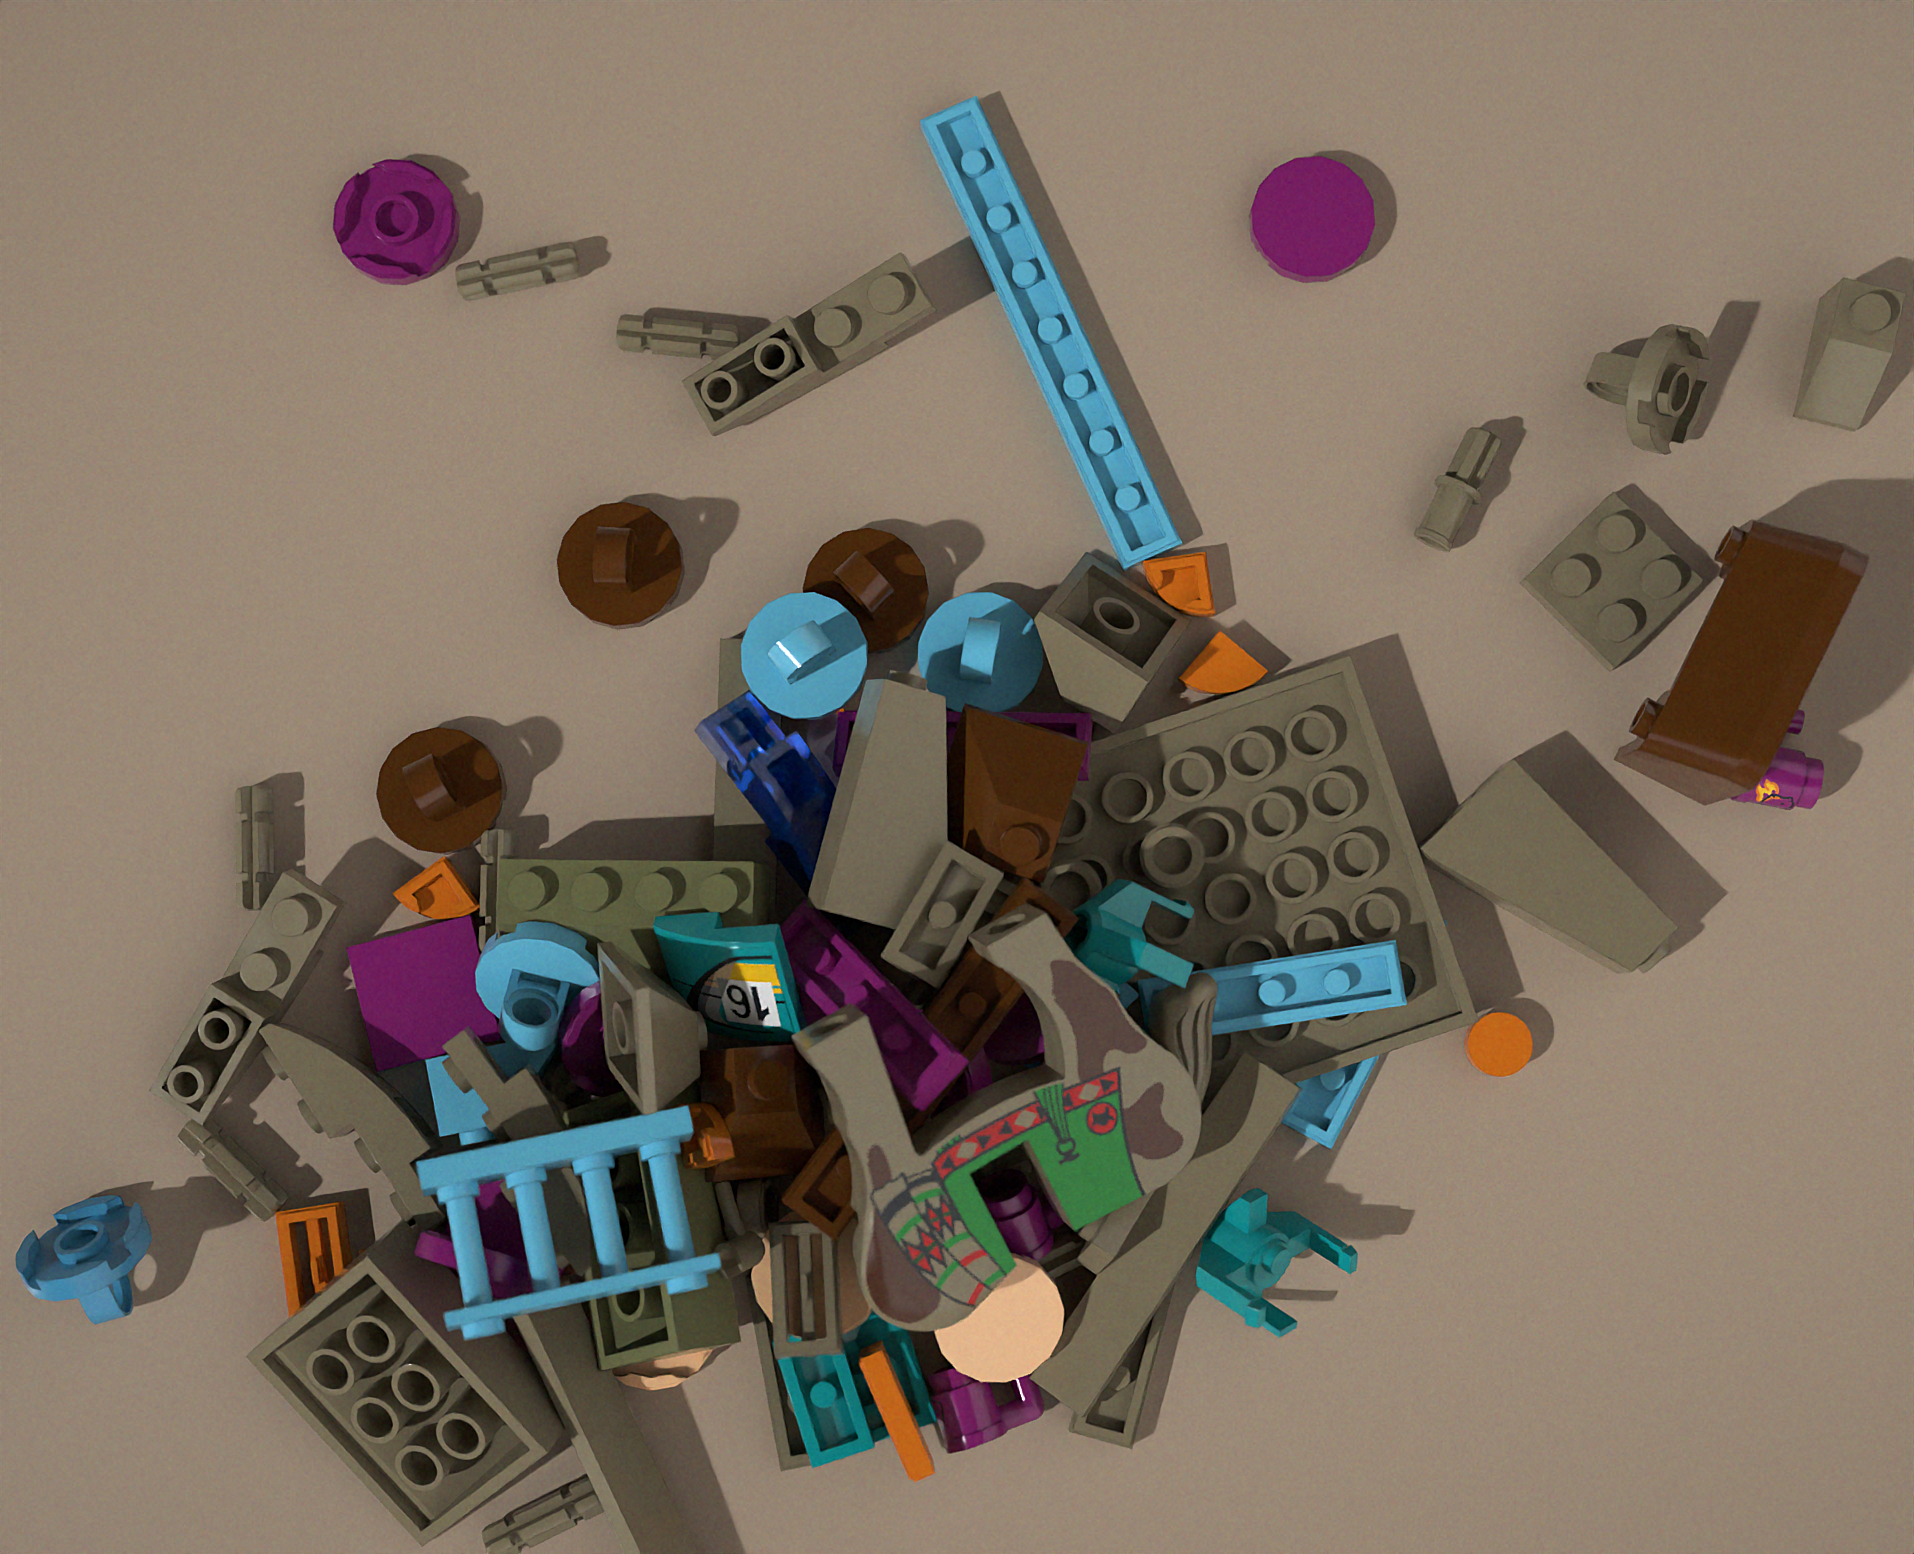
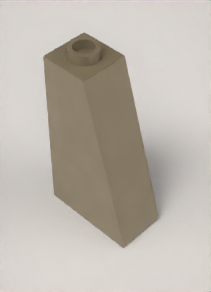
(887, 805)
(1545, 869)

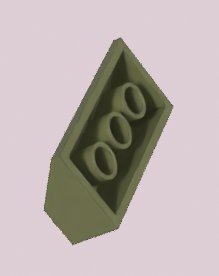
(622, 897)
(647, 1321)

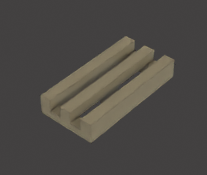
(809, 1345)

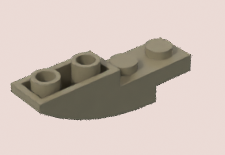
(809, 349)
(253, 992)
(349, 1096)
(518, 1111)

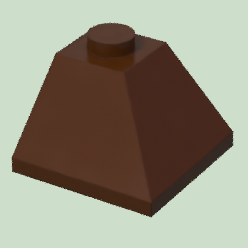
(1010, 790)
(768, 1107)

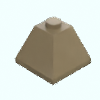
(1106, 640)
(648, 1031)

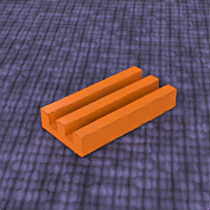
(289, 1247)
(896, 1411)

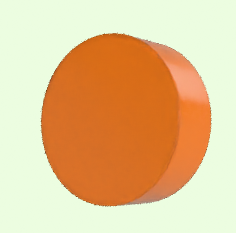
(1498, 1044)

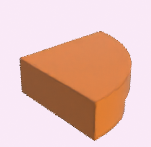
(1182, 583)
(1222, 668)
(439, 893)
(710, 1138)

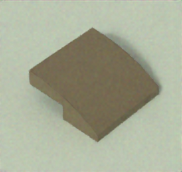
(950, 905)

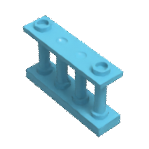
(524, 1169)

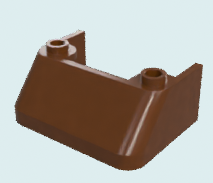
(1747, 663)

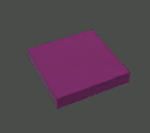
(420, 991)

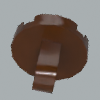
(620, 565)
(875, 581)
(441, 790)

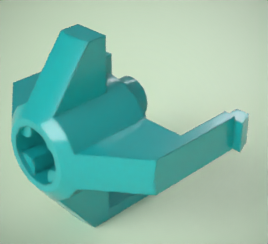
(1111, 937)
(1252, 1251)

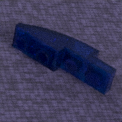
(780, 783)

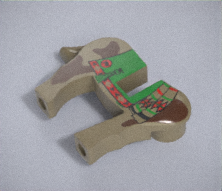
(1095, 1123)

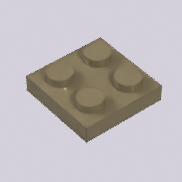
(1611, 581)

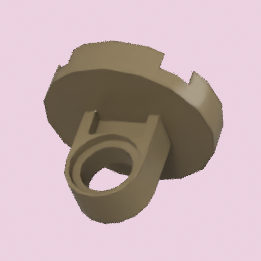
(1656, 387)

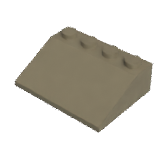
(402, 1398)

